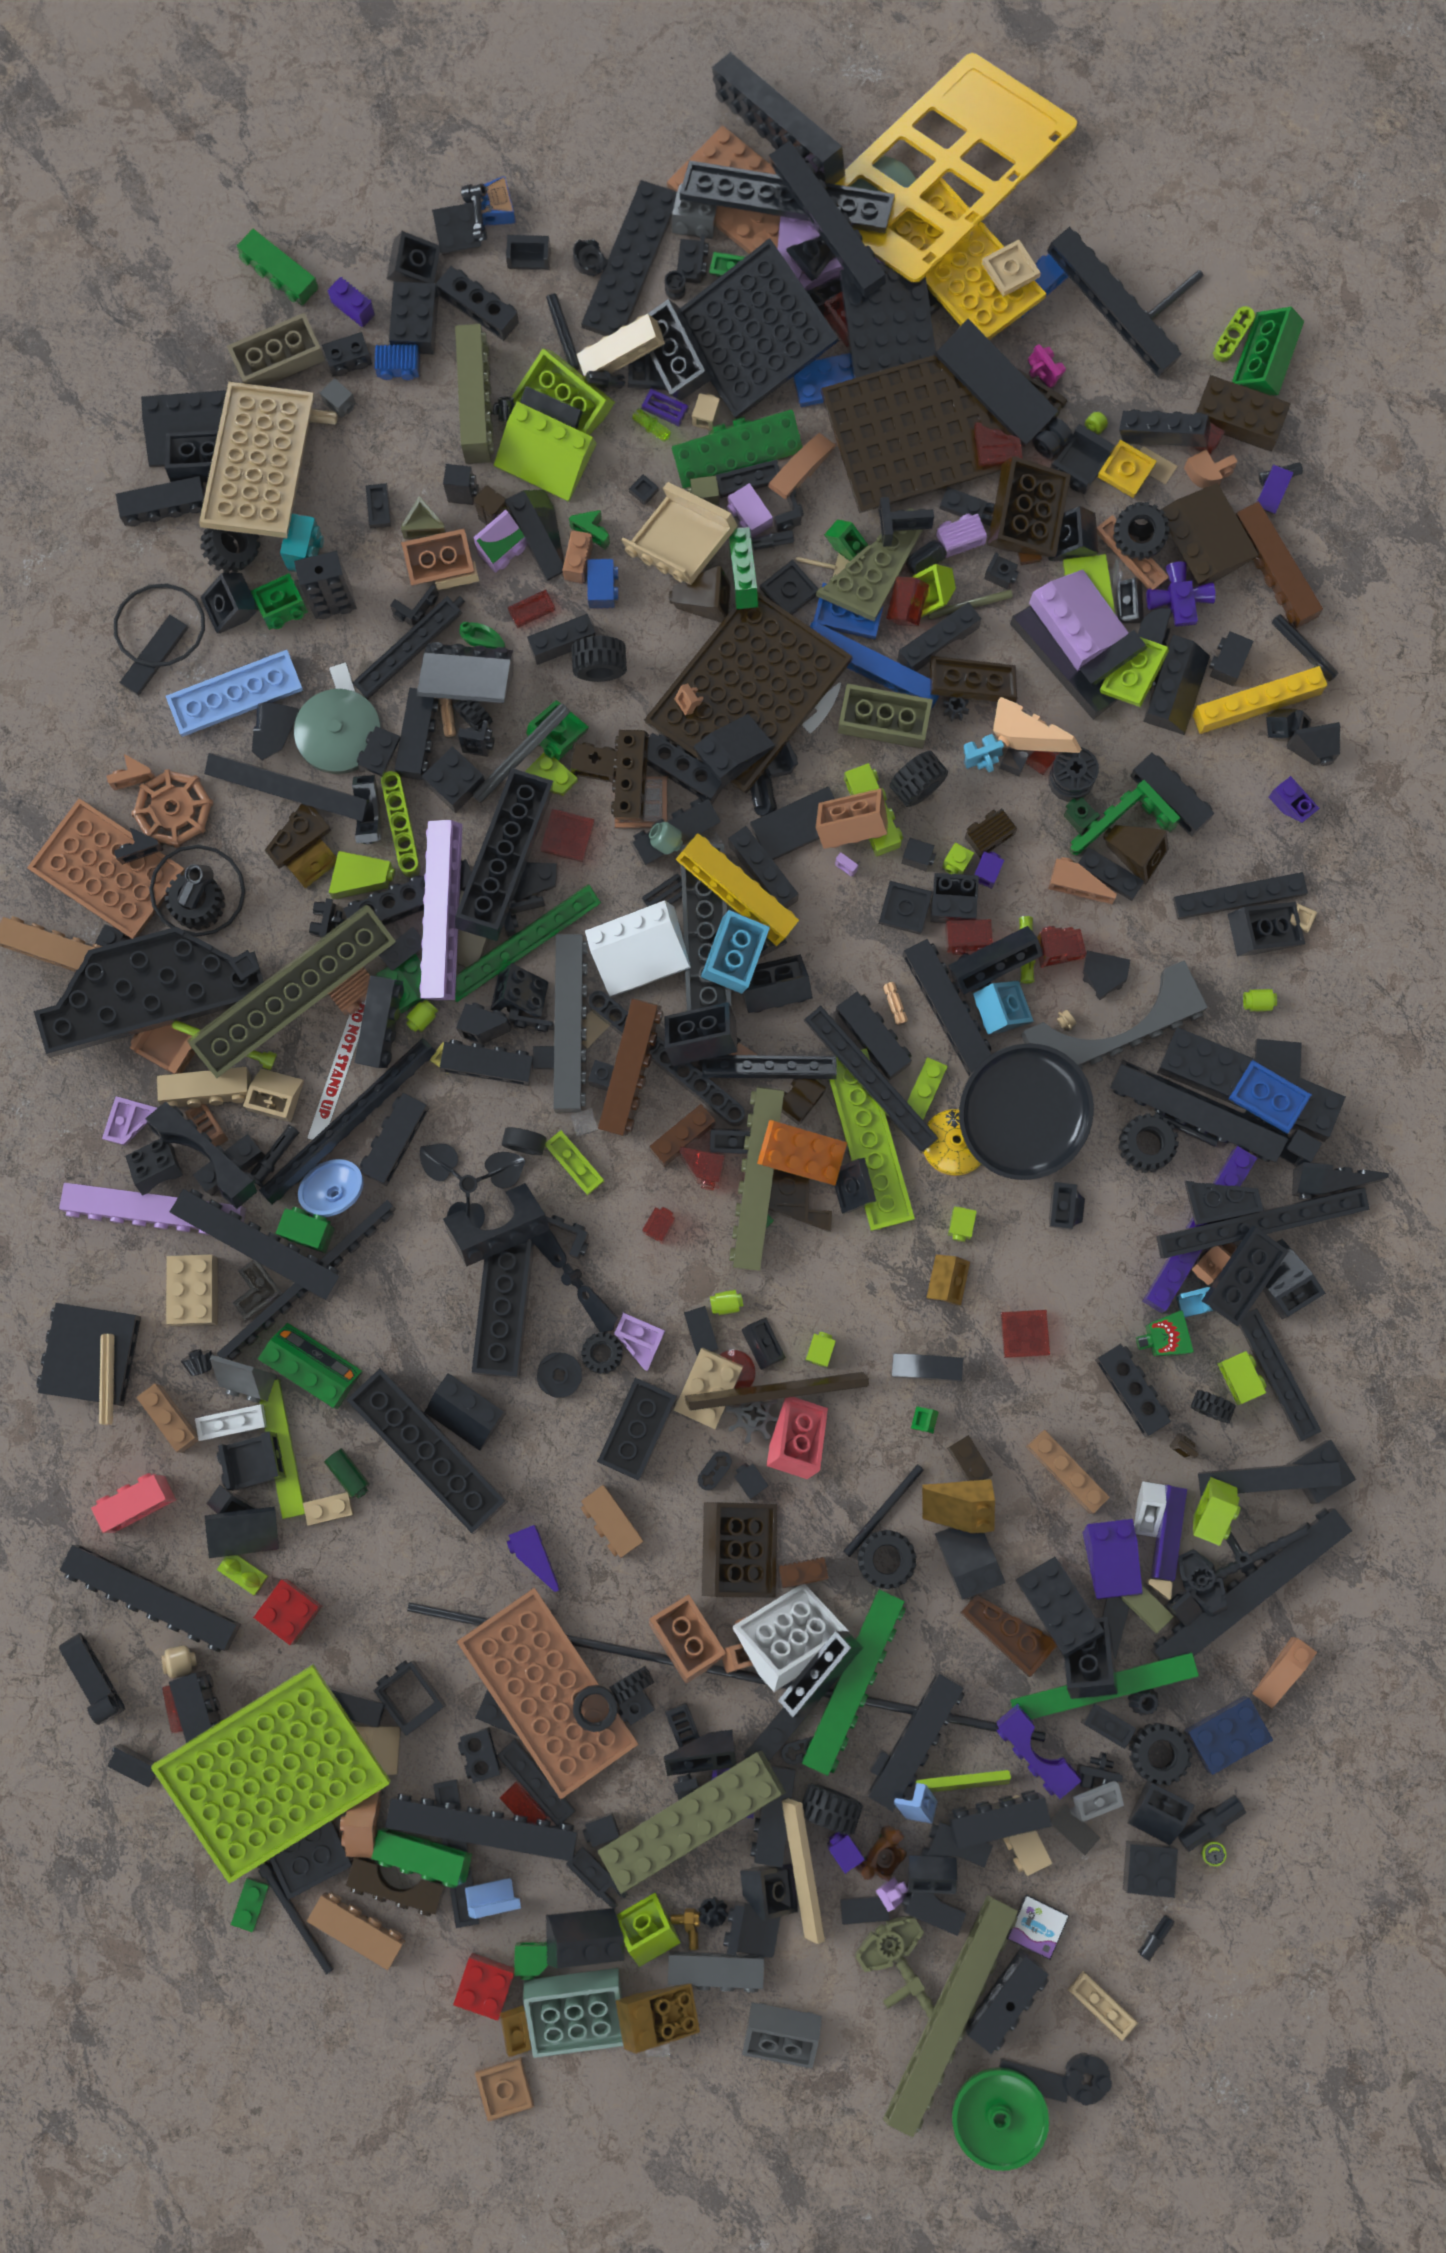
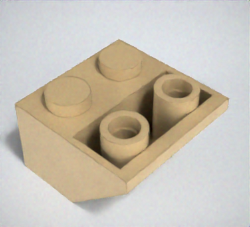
(273, 1095)

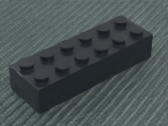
(503, 1312)

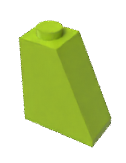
(359, 875)

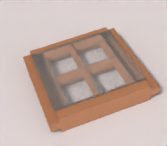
(654, 804)

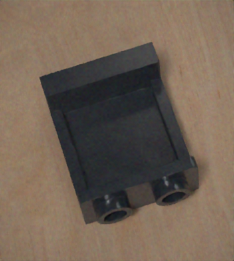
(1083, 458)
(251, 1462)

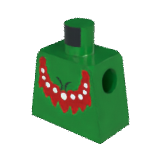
(1167, 1336)

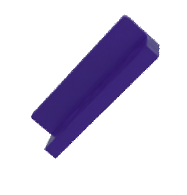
(1169, 1535)

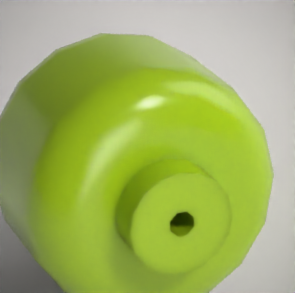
(1096, 422)

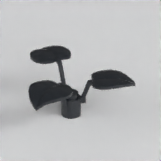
(503, 1169)

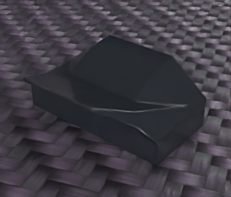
(1066, 1206)

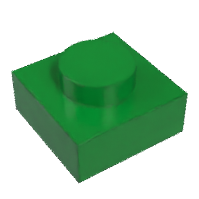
(924, 1419)

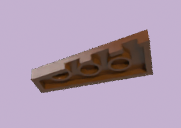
(1015, 1639)

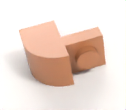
(1205, 472)
(1213, 1262)

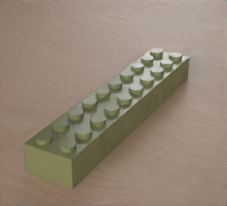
(291, 991)

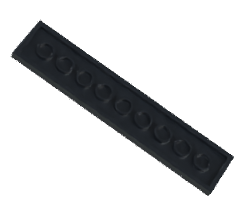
(768, 195)

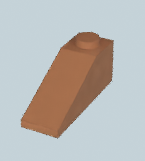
(1077, 881)
(1284, 1671)

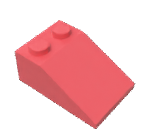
(798, 1438)

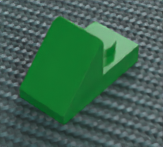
(588, 523)

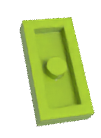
(243, 1573)

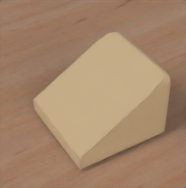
(1162, 1587)

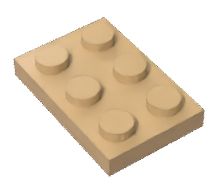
(708, 1374)

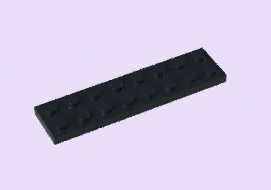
(630, 259)

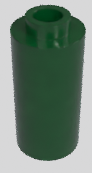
(347, 1474)

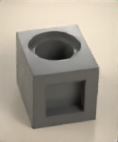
(338, 398)

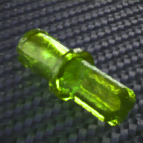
(651, 425)

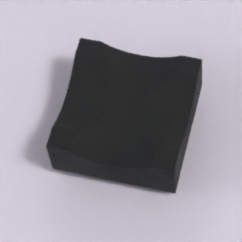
(153, 1165)

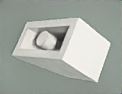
(1150, 1509)

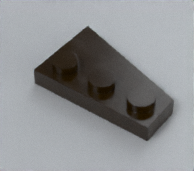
(298, 834)

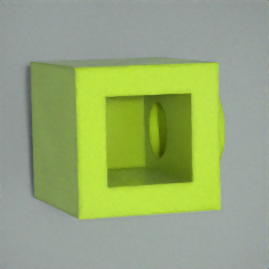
(957, 859)

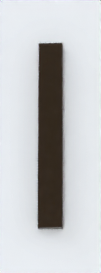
(776, 1391)

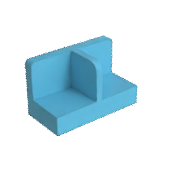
(1192, 1303)

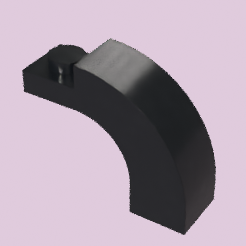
(370, 829)

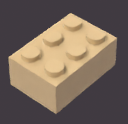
(192, 1290)

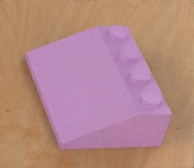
(1077, 617)

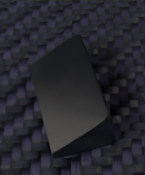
(1130, 601)
(763, 1343)

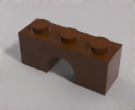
(683, 1133)

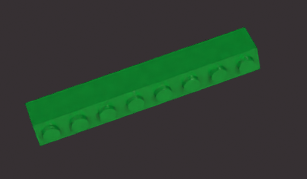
(852, 1684)

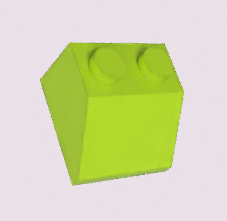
(647, 1930)

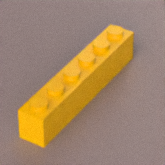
(1259, 700)
(736, 888)

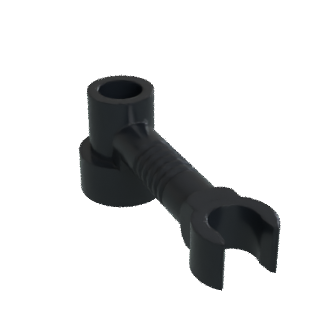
(474, 194)

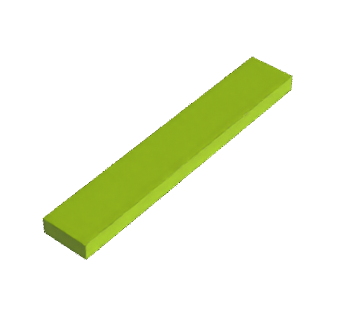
(288, 1488)

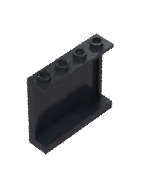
(73, 1352)

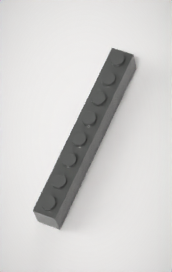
(569, 1023)

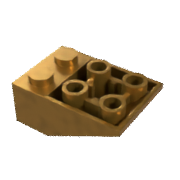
(657, 2017)

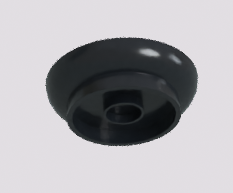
(1026, 1111)

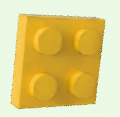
(1126, 469)

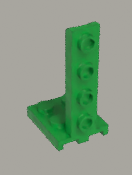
(1151, 804)

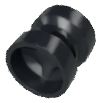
(676, 280)

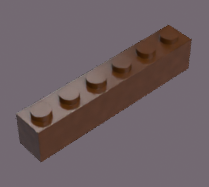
(1279, 567)
(630, 1067)

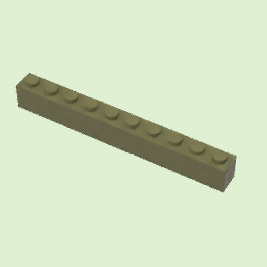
(950, 2016)

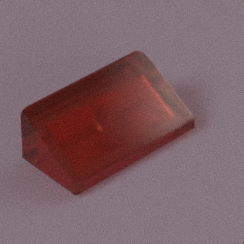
(173, 1718)
(522, 1803)

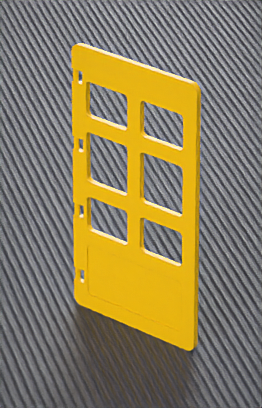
(991, 112)

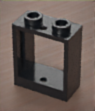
(386, 1681)

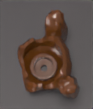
(885, 1845)

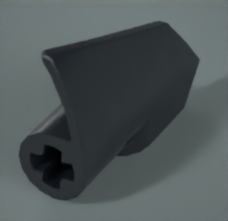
(272, 728)

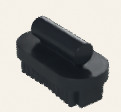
(926, 557)
(763, 796)

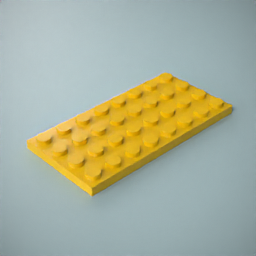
(960, 277)

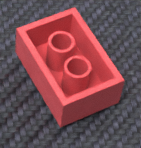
(133, 1503)

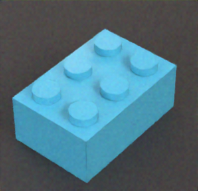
(735, 951)

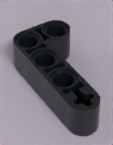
(92, 1678)

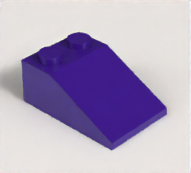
(1113, 1558)

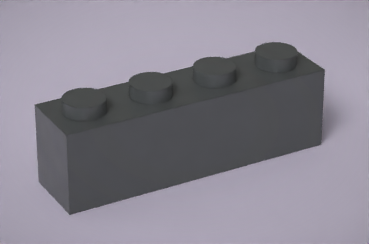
(716, 1970)

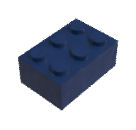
(1228, 1735)

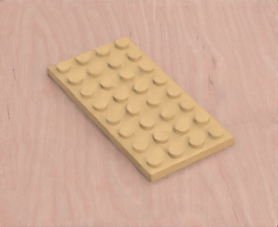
(257, 460)

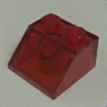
(704, 1167)

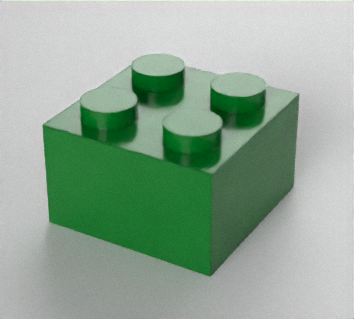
(304, 1230)

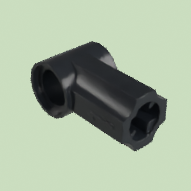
(193, 885)

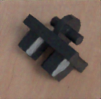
(327, 910)
(1088, 1773)

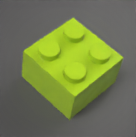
(1216, 1511)

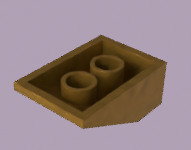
(960, 1505)

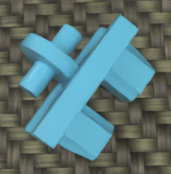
(984, 756)

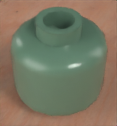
(665, 838)

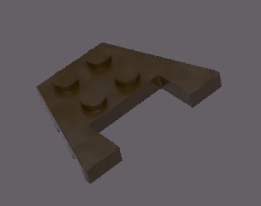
(791, 1198)

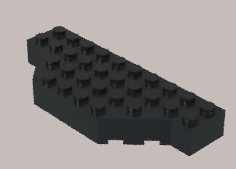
(140, 989)

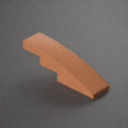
(801, 465)

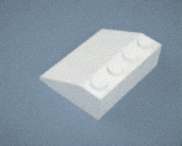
(638, 948)
(786, 1635)

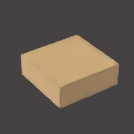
(1306, 917)

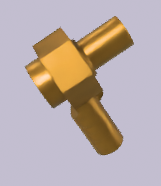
(691, 1921)

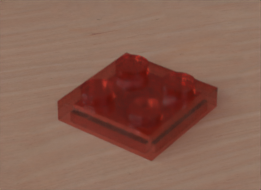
(567, 835)
(1025, 1333)

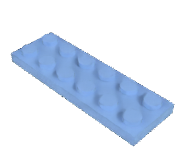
(234, 693)

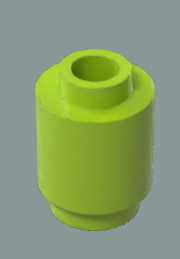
(1259, 1000)
(421, 1016)
(726, 1302)

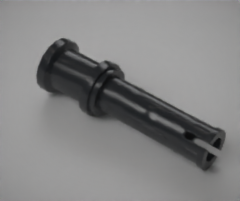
(266, 1164)

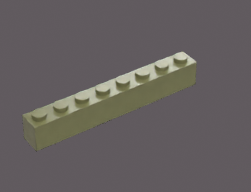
(756, 1183)

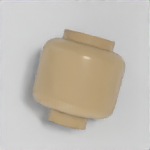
(178, 1661)

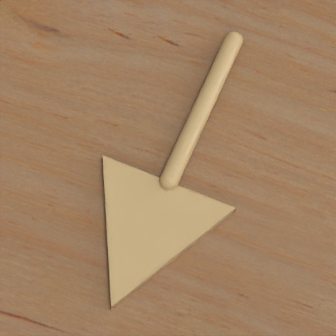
(840, 564)

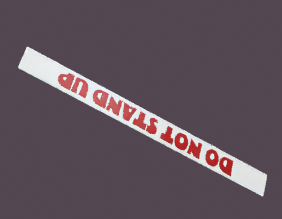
(337, 1073)

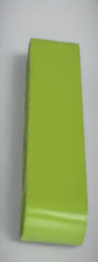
(396, 815)

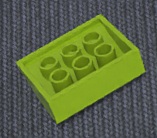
(561, 381)
(544, 451)

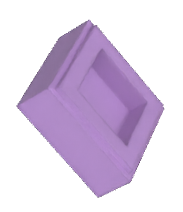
(846, 864)

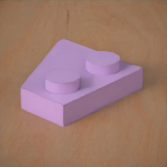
(126, 1120)
(639, 1339)

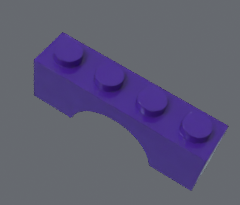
(1056, 1773)

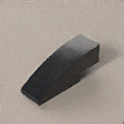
(927, 1367)

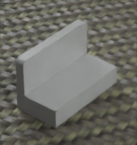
(1097, 1801)

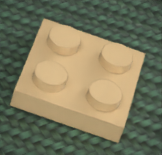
(1011, 268)

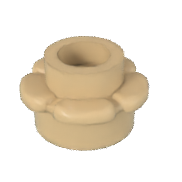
(1066, 1020)

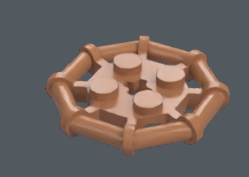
(177, 796)

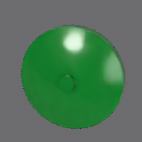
(1000, 2119)

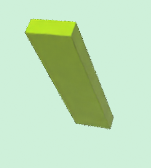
(967, 1781)

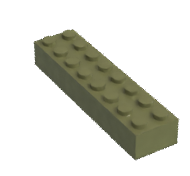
(691, 1821)

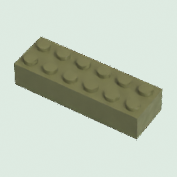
(474, 393)

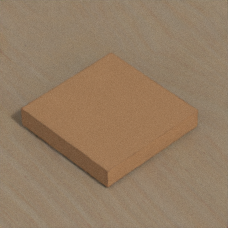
(504, 2089)

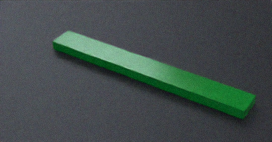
(525, 941)
(1128, 1682)

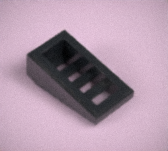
(676, 1711)

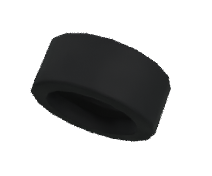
(523, 1141)
(609, 1719)

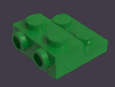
(279, 602)
(563, 736)
(410, 973)

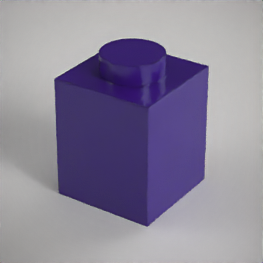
(989, 869)

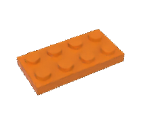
(802, 1152)

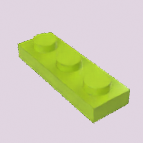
(926, 1086)
(574, 1162)

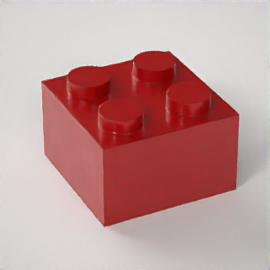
(288, 1611)
(484, 1986)

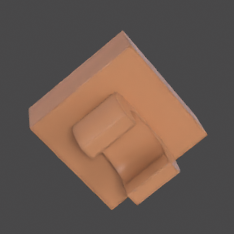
(687, 699)

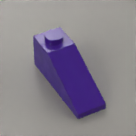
(531, 1552)

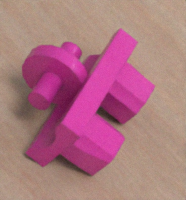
(1044, 367)

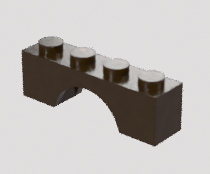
(367, 1877)

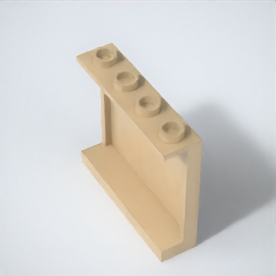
(681, 534)

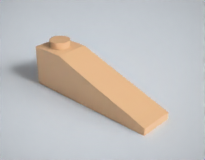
(1030, 733)

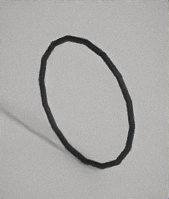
(159, 663)
(204, 848)

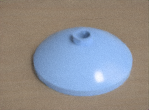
(330, 1188)

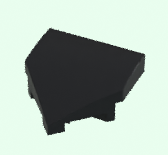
(1105, 972)

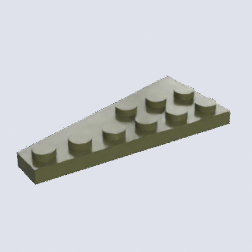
(871, 575)

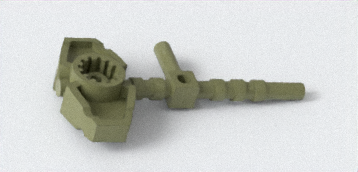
(888, 1946)

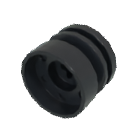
(1068, 784)

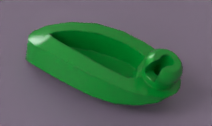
(480, 634)

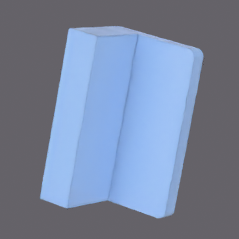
(922, 1806)
(491, 1898)

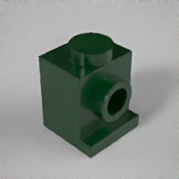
(1079, 821)

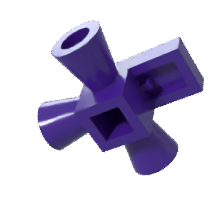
(1181, 595)

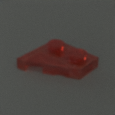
(995, 446)

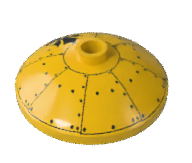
(944, 1154)

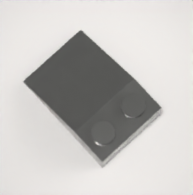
(242, 1379)

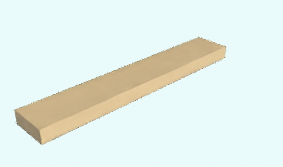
(803, 1871)

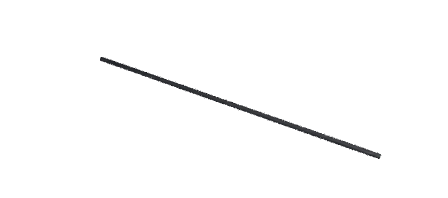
(715, 1669)

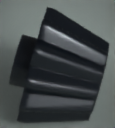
(197, 1362)
(1147, 1707)

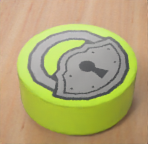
(1213, 1853)

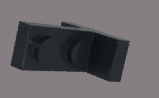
(902, 520)

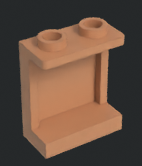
(164, 1048)

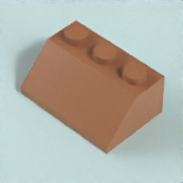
(438, 557)
(852, 819)
(687, 1638)

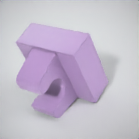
(892, 1893)

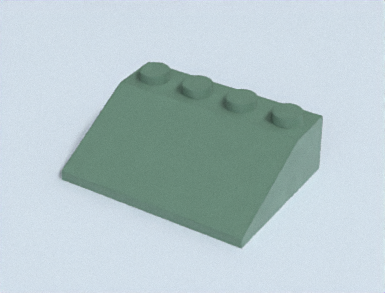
(573, 2012)

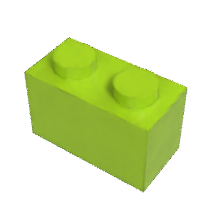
(1242, 1377)

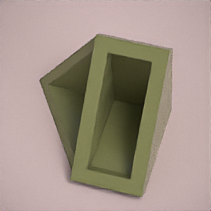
(421, 522)

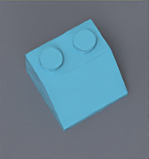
(1002, 1007)

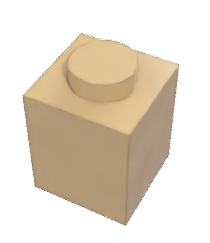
(706, 411)

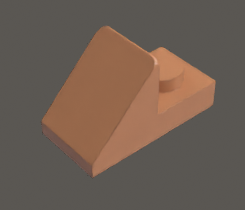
(136, 774)

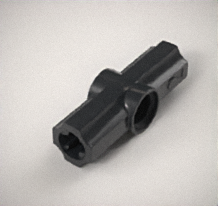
(1211, 1823)

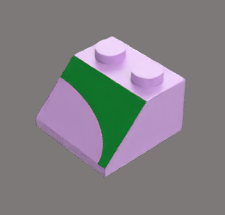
(500, 542)

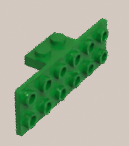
(737, 446)

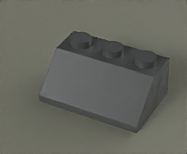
(782, 2035)

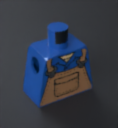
(497, 203)

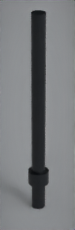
(266, 1871)

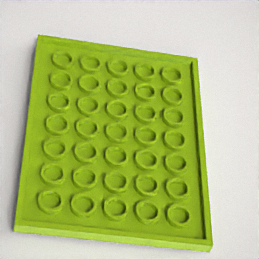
(270, 1774)

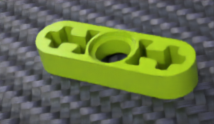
(1234, 342)

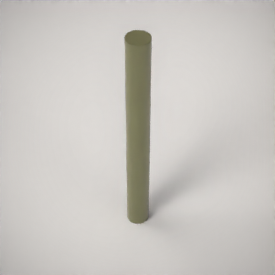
(974, 603)

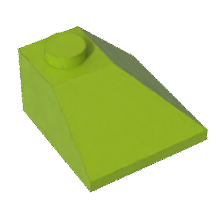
(940, 588)

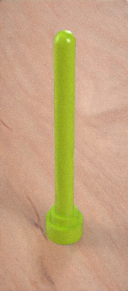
(265, 1059)

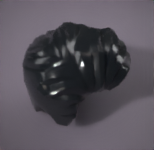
(588, 257)

